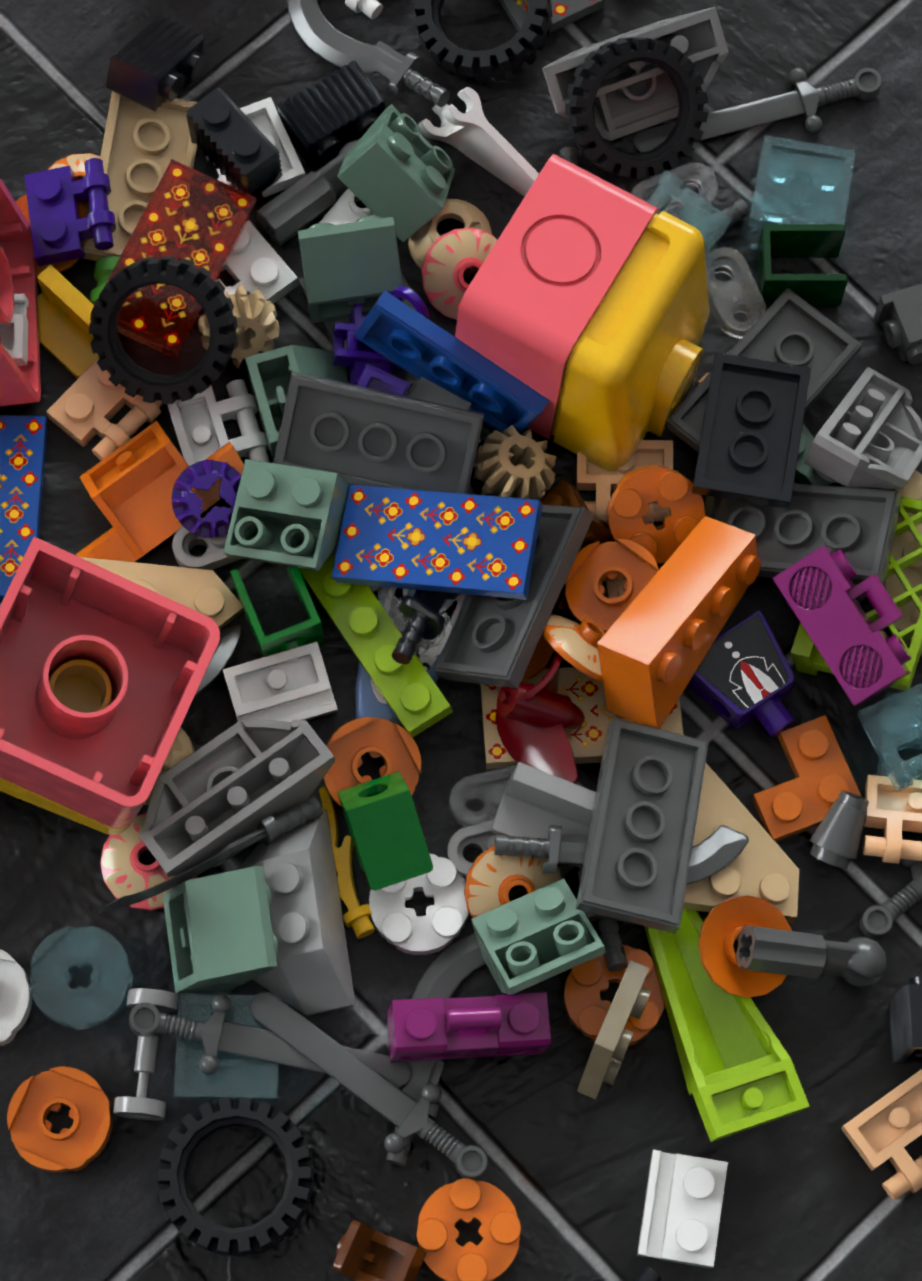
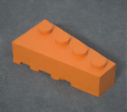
(675, 621)

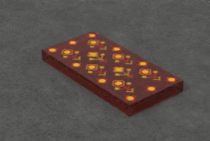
(185, 219)

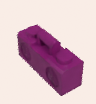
(827, 607)
(468, 1027)

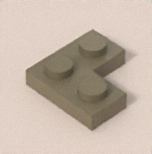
(613, 1037)

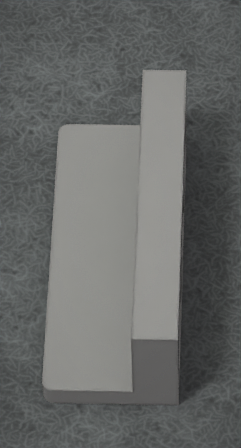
(539, 800)

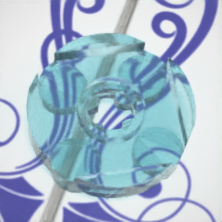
(80, 1006)

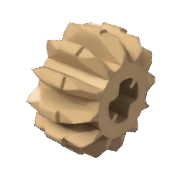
(255, 324)
(514, 465)

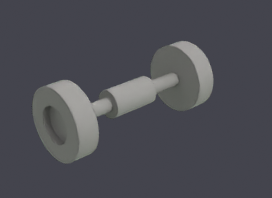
(145, 1061)

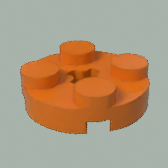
(631, 503)
(602, 562)
(378, 738)
(587, 1009)
(48, 1092)
(467, 1201)

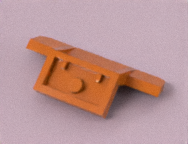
(136, 494)

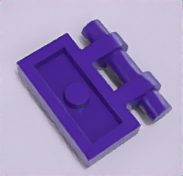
(55, 212)

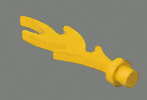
(358, 916)

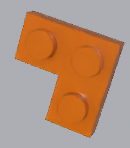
(818, 780)

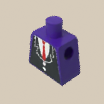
(747, 677)

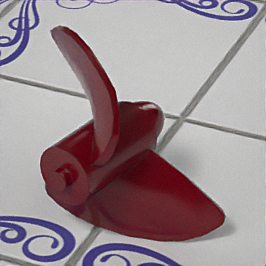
(535, 724)

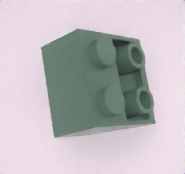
(398, 172)
(348, 265)
(270, 380)
(286, 515)
(220, 931)
(535, 937)

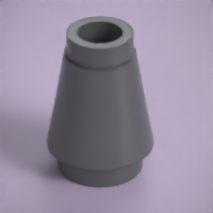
(840, 831)

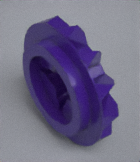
(188, 506)

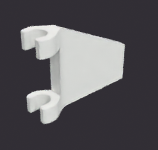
(480, 141)

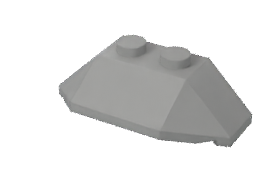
(639, 91)
(870, 437)
(230, 787)
(306, 920)

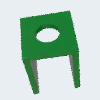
(308, 631)
(385, 831)

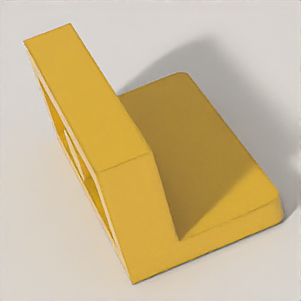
(65, 322)

